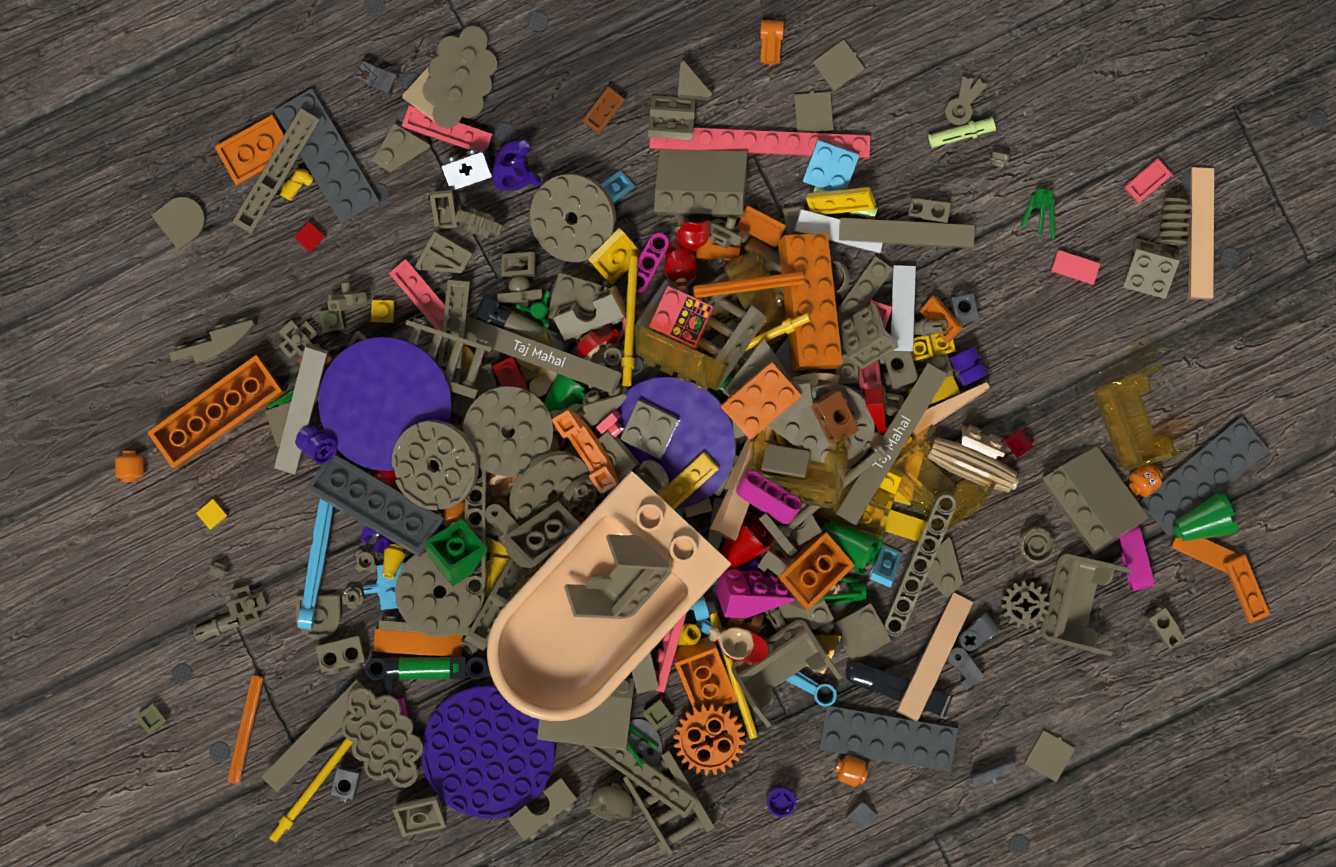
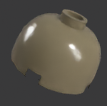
(611, 803)

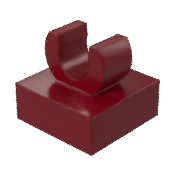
(1019, 443)

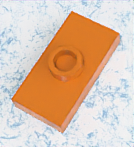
(936, 310)

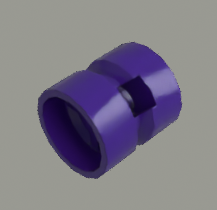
(968, 366)
(316, 444)
(780, 801)

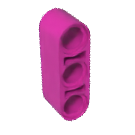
(657, 255)
(769, 497)
(1135, 557)

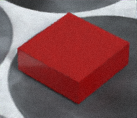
(309, 237)

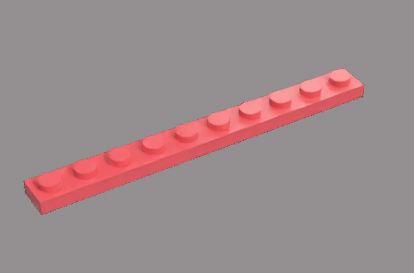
(763, 142)

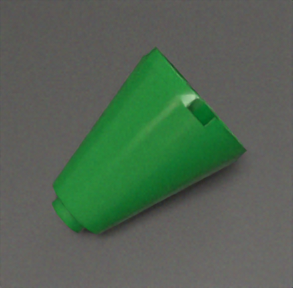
(565, 393)
(1207, 520)
(856, 543)

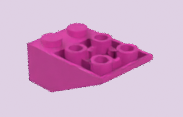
(750, 593)

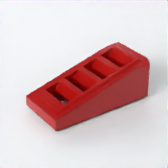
(875, 404)

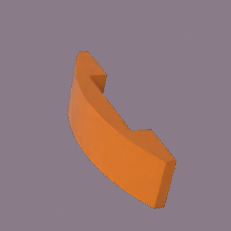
(589, 449)
(417, 643)

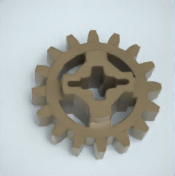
(478, 223)
(1025, 615)

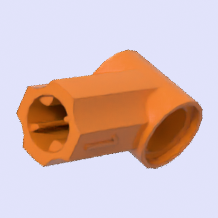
(771, 39)
(715, 251)

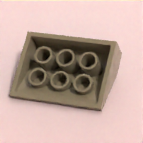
(701, 183)
(1094, 499)
(602, 727)

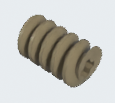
(1175, 221)

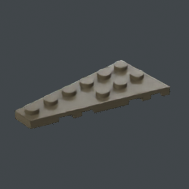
(798, 428)

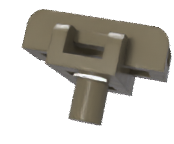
(727, 232)
(346, 299)
(296, 338)
(247, 604)

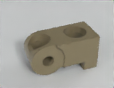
(929, 210)
(501, 520)
(775, 560)
(1165, 626)

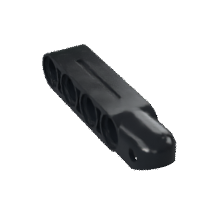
(893, 686)

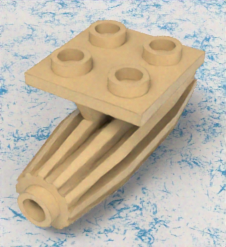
(975, 458)

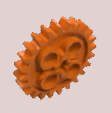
(718, 756)

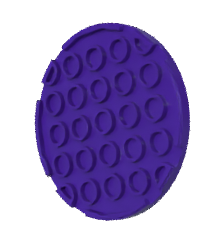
(379, 393)
(700, 429)
(485, 754)

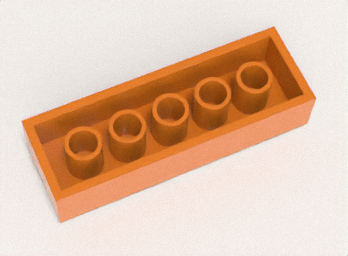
(818, 341)
(216, 412)

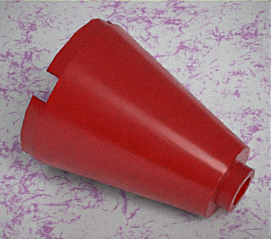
(751, 542)

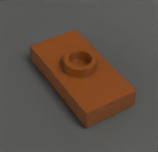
(603, 110)

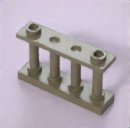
(738, 339)
(467, 387)
(701, 821)

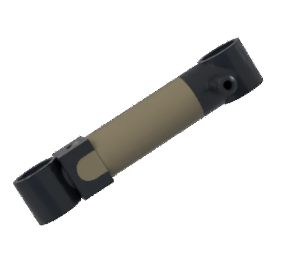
(511, 321)

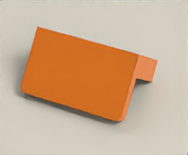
(761, 226)

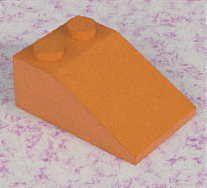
(815, 570)
(704, 674)

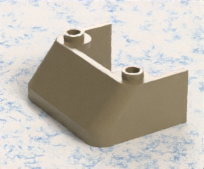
(622, 593)
(1072, 601)
(788, 653)

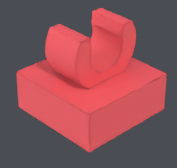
(611, 424)

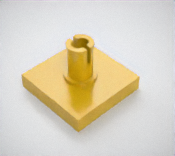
(613, 256)

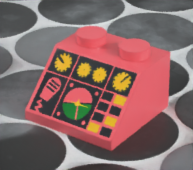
(681, 317)

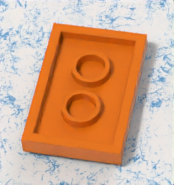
(250, 150)
(761, 400)

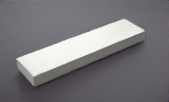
(816, 223)
(903, 306)

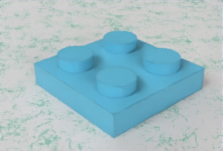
(830, 166)

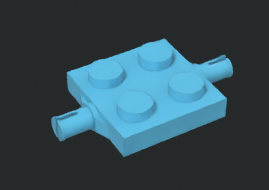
(385, 589)

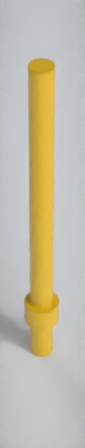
(787, 327)
(628, 361)
(737, 690)
(287, 820)

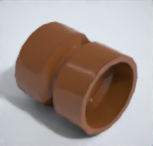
(751, 623)

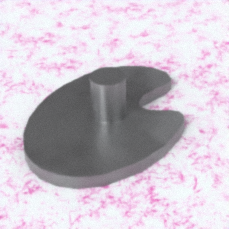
(641, 746)

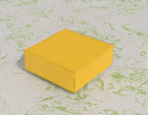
(212, 514)

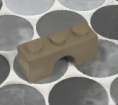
(575, 323)
(529, 822)

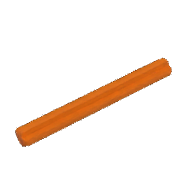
(749, 284)
(245, 729)

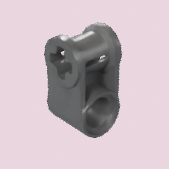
(981, 630)

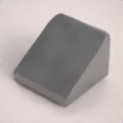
(861, 815)

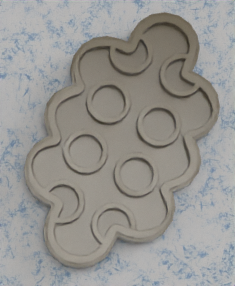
(459, 77)
(382, 737)

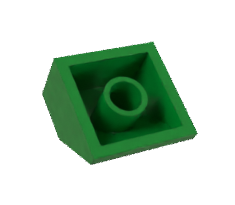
(455, 551)

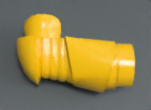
(292, 185)

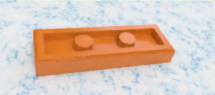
(1204, 551)
(1246, 588)

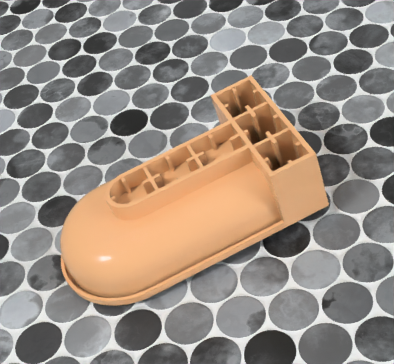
(570, 664)

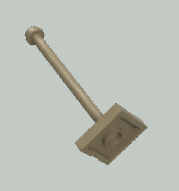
(782, 532)

